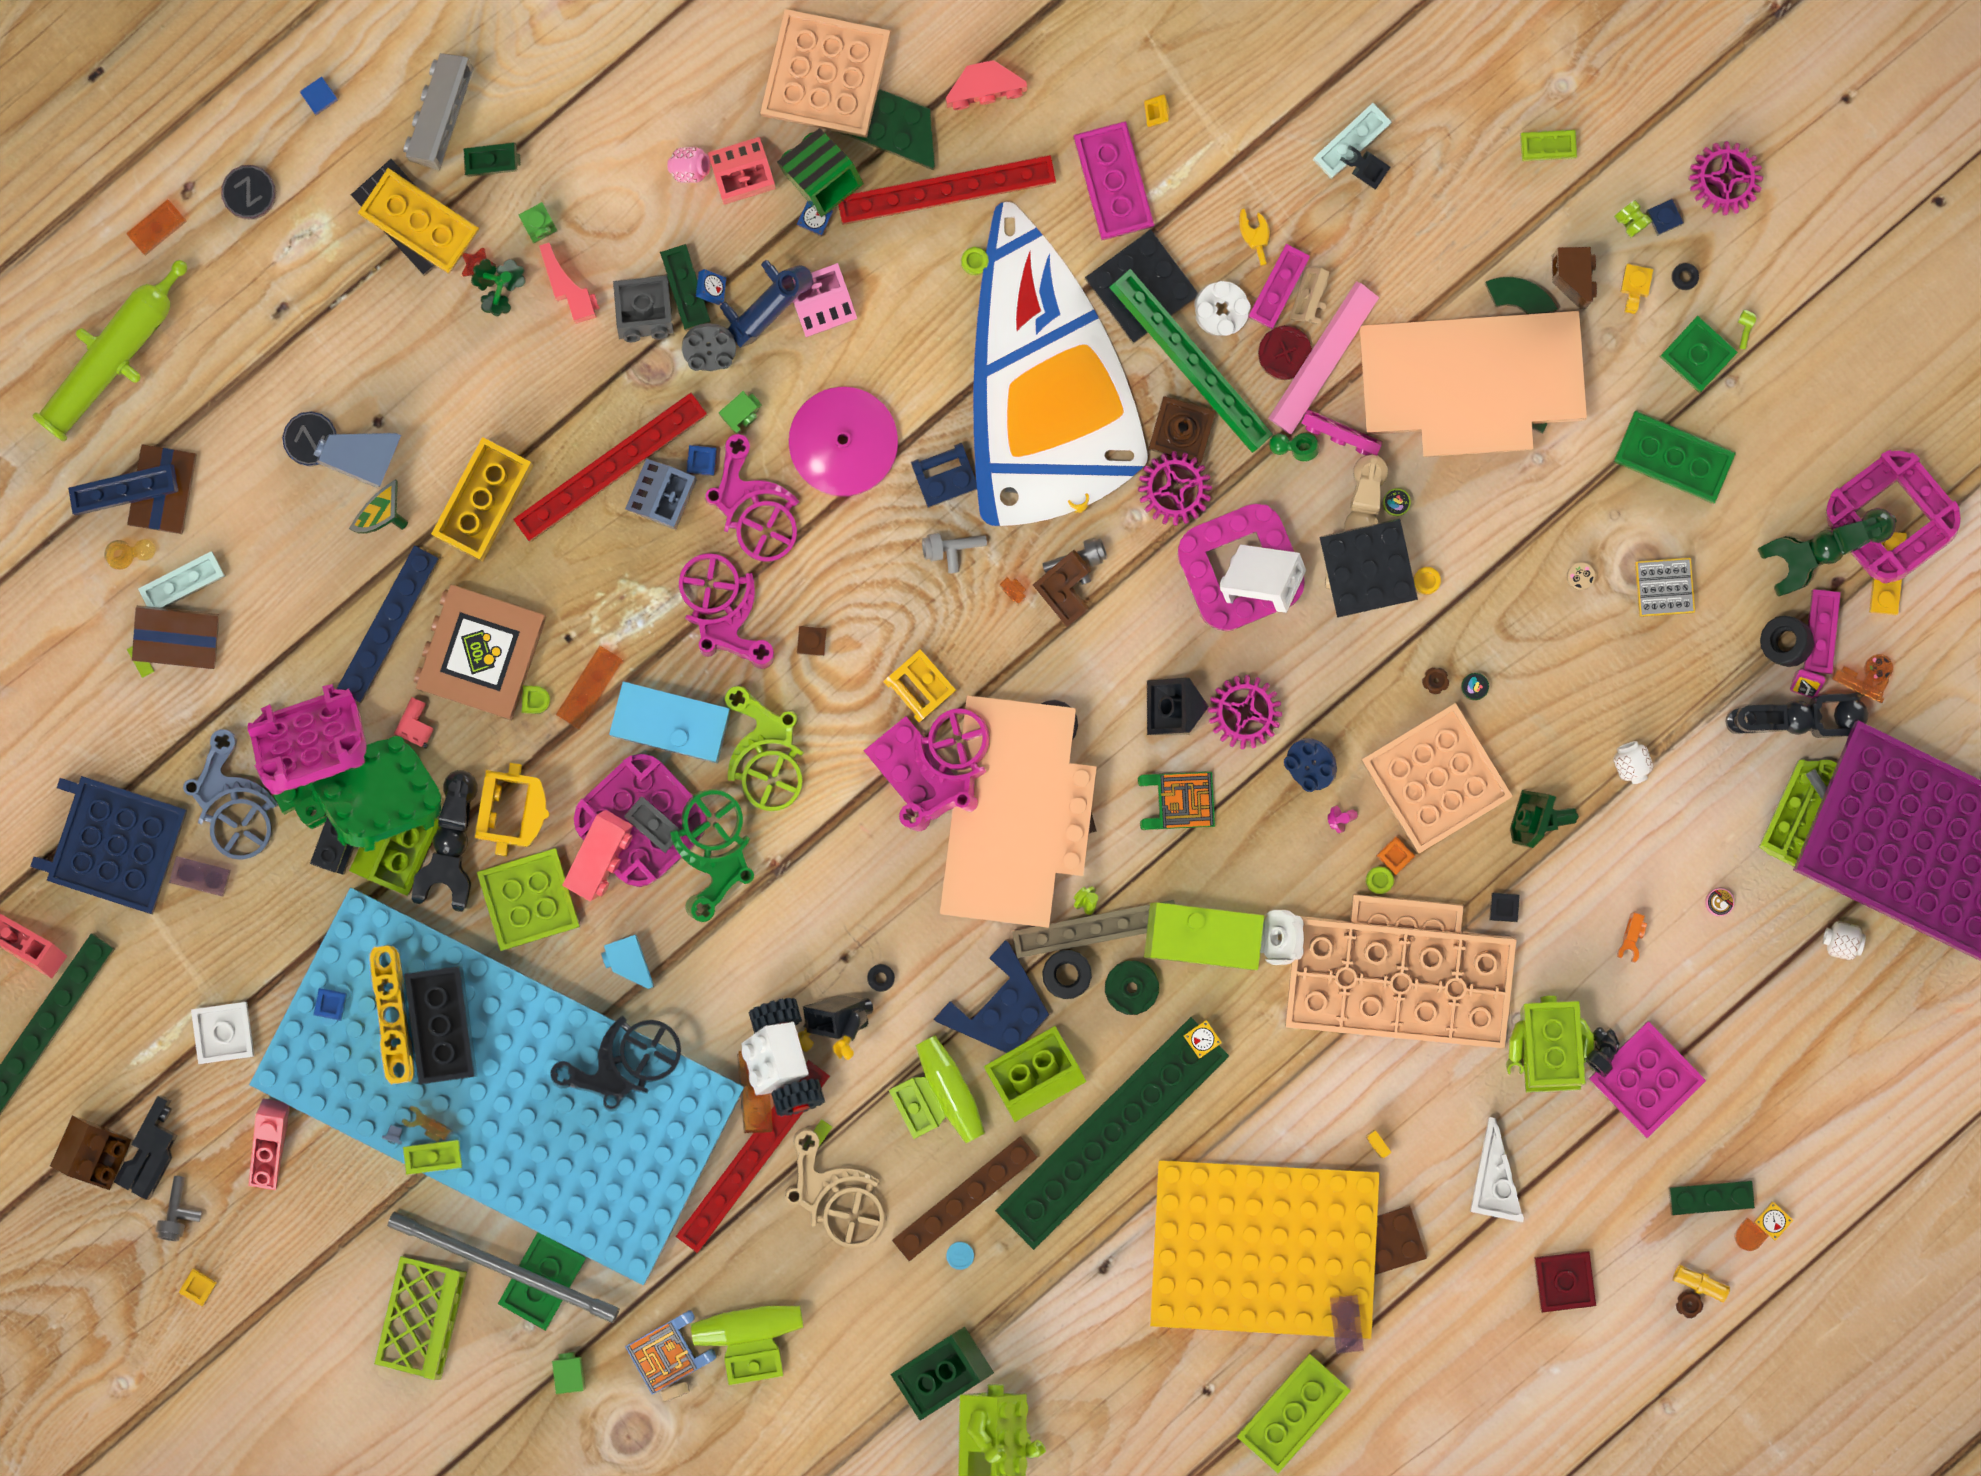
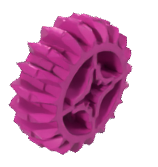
(1714, 178)
(1167, 467)
(1253, 691)

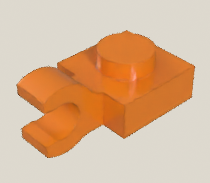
(1634, 930)

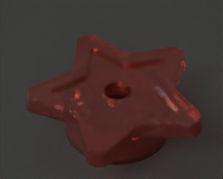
(471, 259)

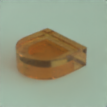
(1749, 1236)

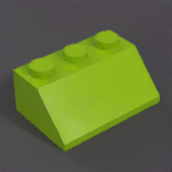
(395, 859)
(1035, 1074)

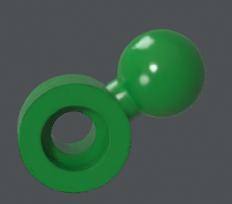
(1281, 444)

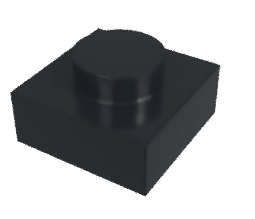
(1504, 907)

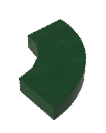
(1519, 294)

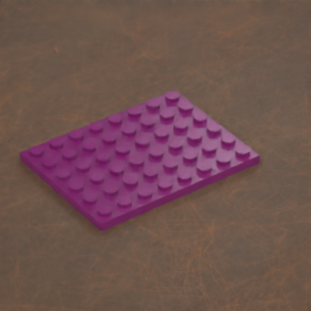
(1901, 838)

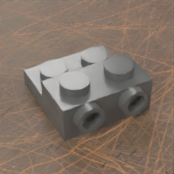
(643, 308)

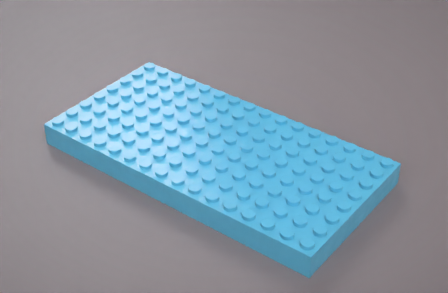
(526, 1147)

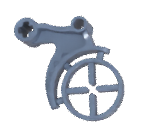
(214, 785)

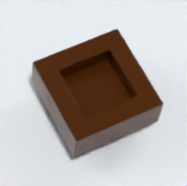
(811, 641)

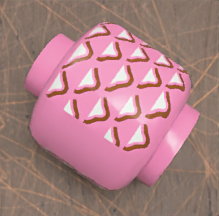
(689, 164)

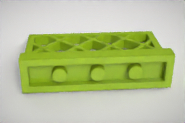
(440, 1330)

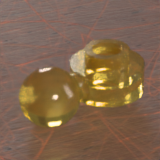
(143, 550)

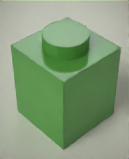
(568, 1373)

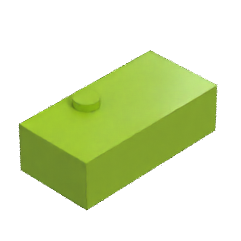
(1204, 936)

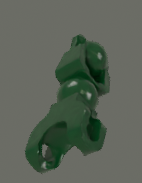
(1826, 547)

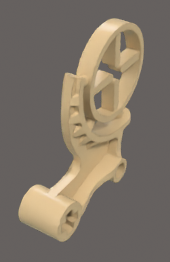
(813, 1185)

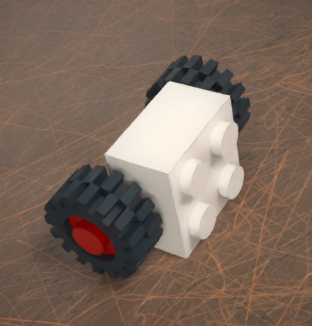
(777, 1058)

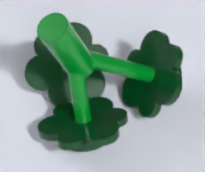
(509, 276)

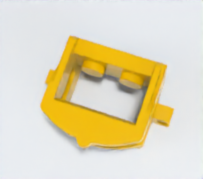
(533, 815)

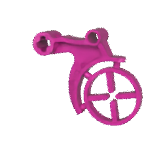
(735, 491)
(723, 631)
(950, 790)

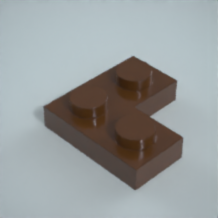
(1058, 590)

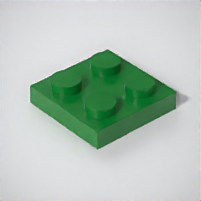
(1698, 354)

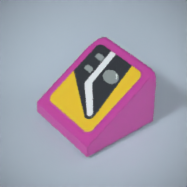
(1807, 683)

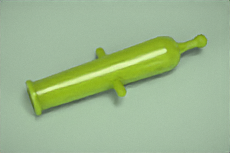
(109, 354)

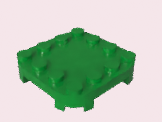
(381, 796)

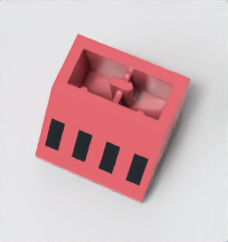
(741, 170)

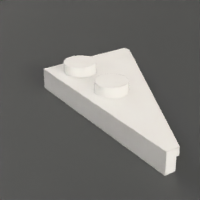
(1494, 1186)

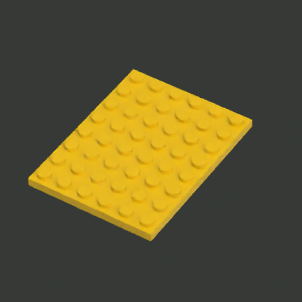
(1262, 1247)

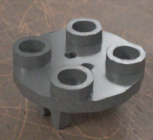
(696, 348)

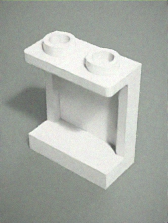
(1263, 575)

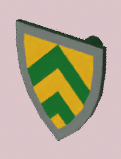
(379, 511)

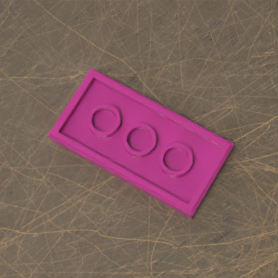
(1113, 181)

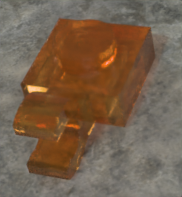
(434, 1129)

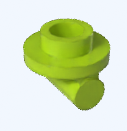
(1087, 899)

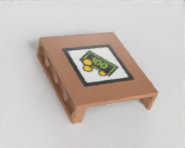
(480, 652)

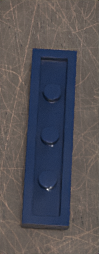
(123, 489)

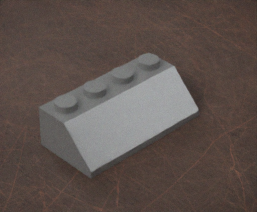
(439, 111)

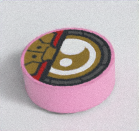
(1719, 902)

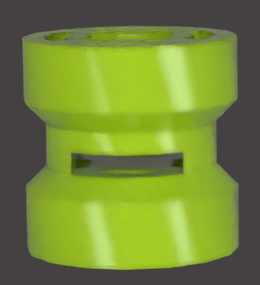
(1633, 218)

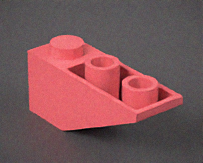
(268, 1143)

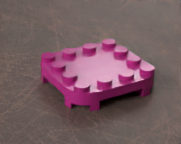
(308, 740)
(617, 793)

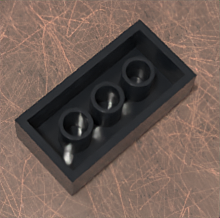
(440, 1025)

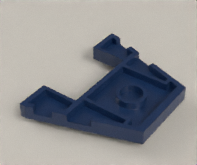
(1008, 1015)

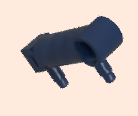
(770, 304)

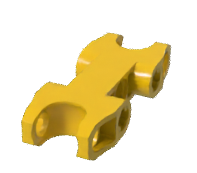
(393, 998)

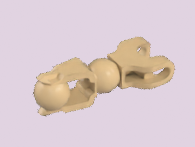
(1369, 474)

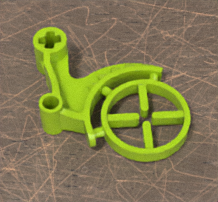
(769, 729)

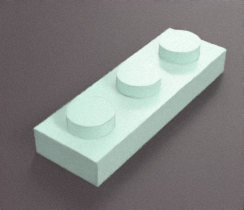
(1357, 134)
(182, 581)

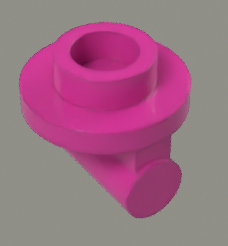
(1338, 819)

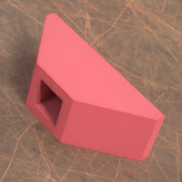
(984, 83)

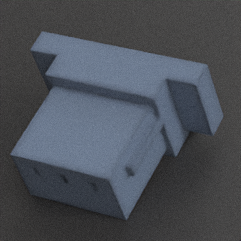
(393, 1135)

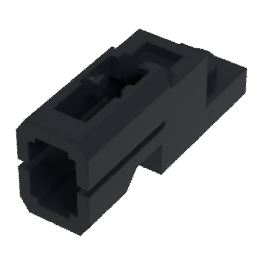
(153, 1153)

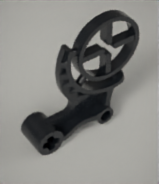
(608, 1080)

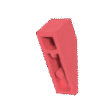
(30, 947)

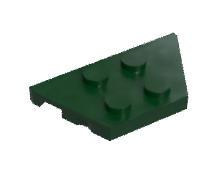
(901, 129)

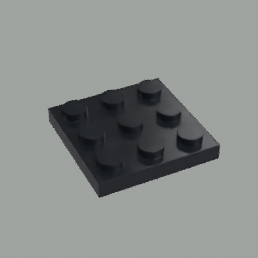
(1154, 269)
(1368, 568)

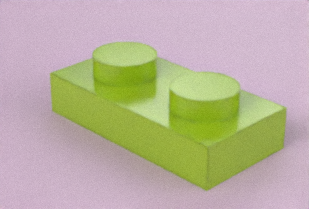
(432, 1157)

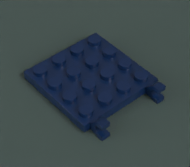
(114, 844)

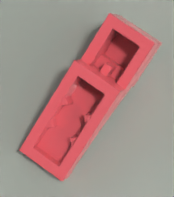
(580, 302)

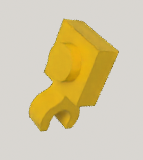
(1635, 283)

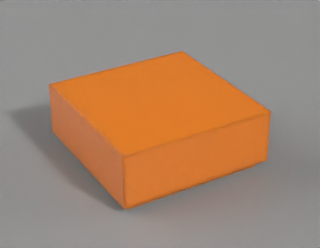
(1395, 856)

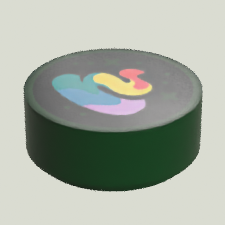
(1475, 686)

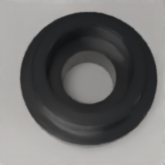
(1691, 270)
(880, 968)

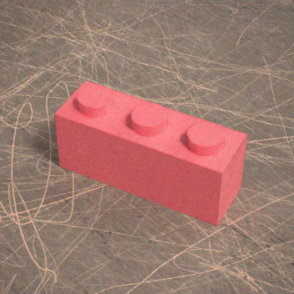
(598, 856)

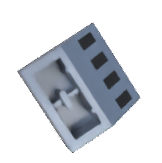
(661, 493)

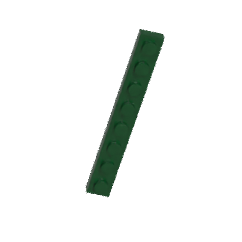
(51, 1016)

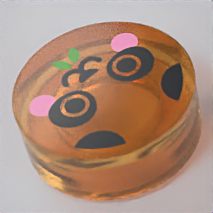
(1881, 665)

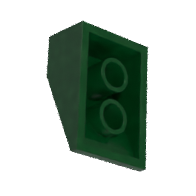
(942, 1373)

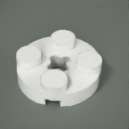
(1206, 309)
(1292, 941)

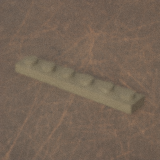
(1082, 931)

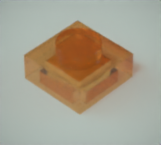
(1014, 590)

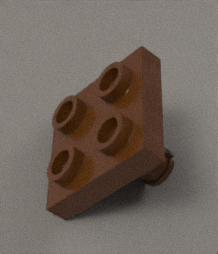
(1182, 429)

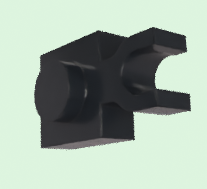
(1367, 168)

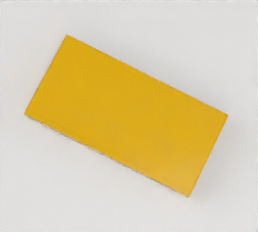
(418, 221)

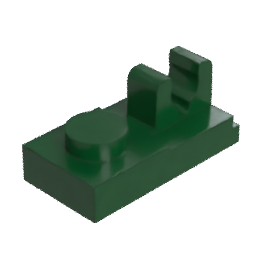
(491, 159)

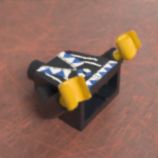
(835, 1019)

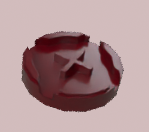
(1283, 352)

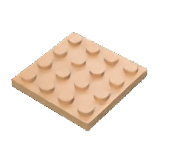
(825, 73)
(1436, 778)

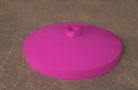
(846, 467)

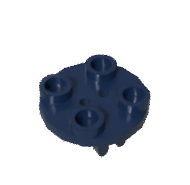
(1303, 754)

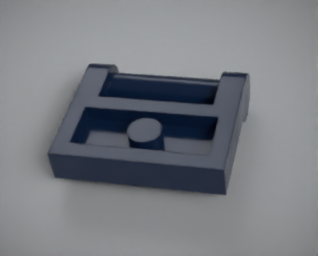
(946, 484)

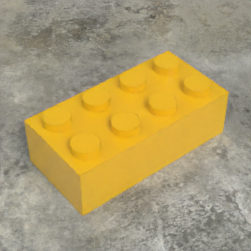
(482, 499)

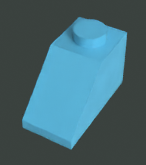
(628, 961)

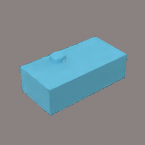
(670, 722)

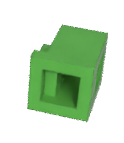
(537, 222)
(740, 411)

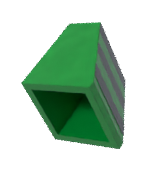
(820, 171)

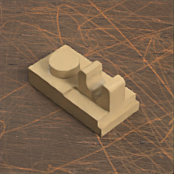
(1309, 294)

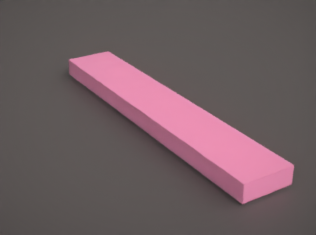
(1323, 357)

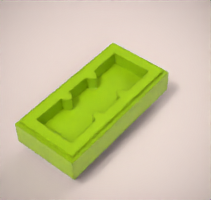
(1548, 145)

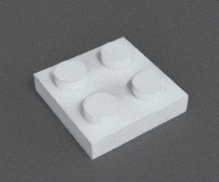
(222, 1033)

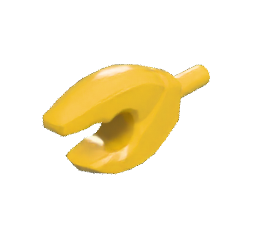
(1257, 237)

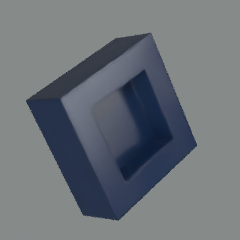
(1664, 217)

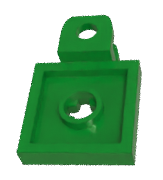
(302, 802)

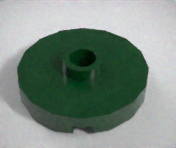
(1146, 984)

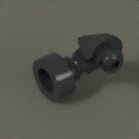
(1608, 1046)

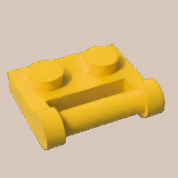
(926, 679)

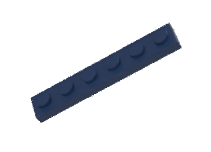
(388, 623)

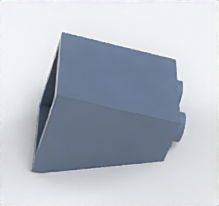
(358, 455)

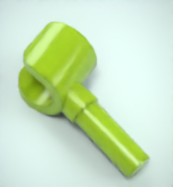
(1748, 320)

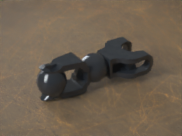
(1800, 717)
(450, 843)

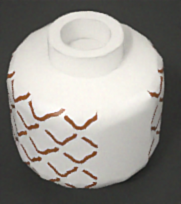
(1633, 762)
(1844, 940)

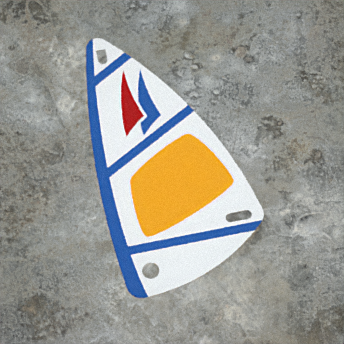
(1044, 385)

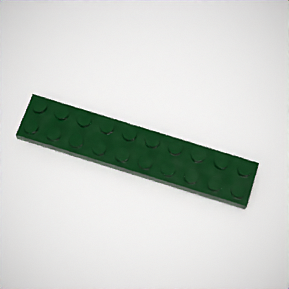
(1108, 1137)

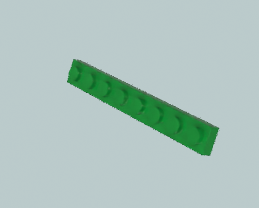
(1191, 361)

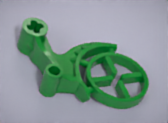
(724, 868)

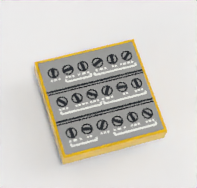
(1664, 587)

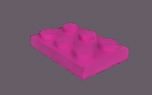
(896, 760)

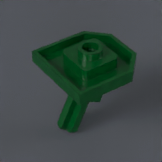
(1536, 816)

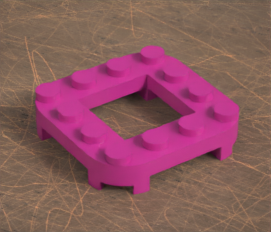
(1924, 491)
(1201, 577)

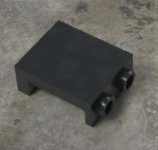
(330, 852)

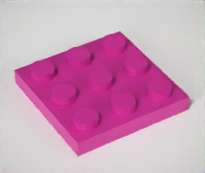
(1648, 1080)

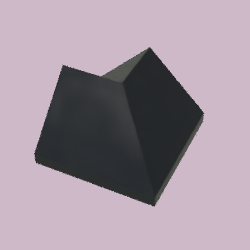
(1173, 706)

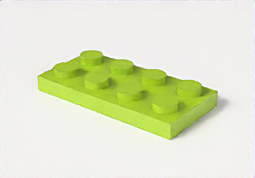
(1293, 1413)

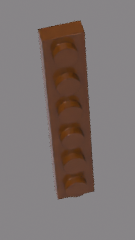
(964, 1198)

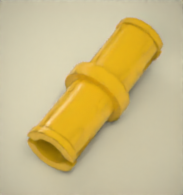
(1701, 1283)

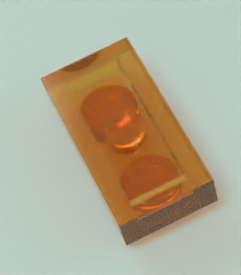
(156, 227)

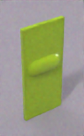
(143, 667)
(821, 1130)

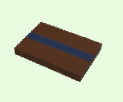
(167, 511)
(175, 637)

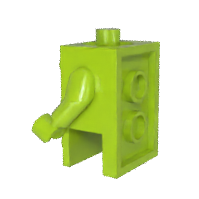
(1552, 1045)
(995, 1434)

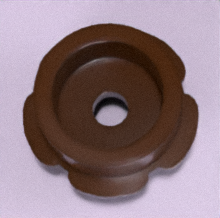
(1441, 675)
(1683, 1299)

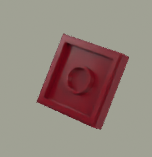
(1565, 1281)

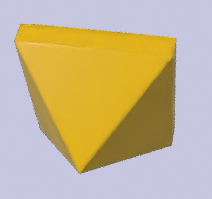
(1156, 110)

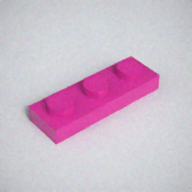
(1279, 286)
(1341, 433)
(1823, 624)

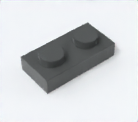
(651, 823)

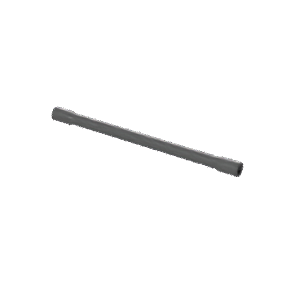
(413, 1228)

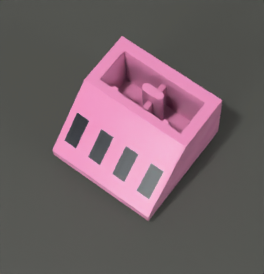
(825, 303)

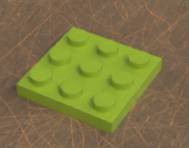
(528, 899)

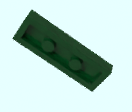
(684, 286)
(1711, 1197)

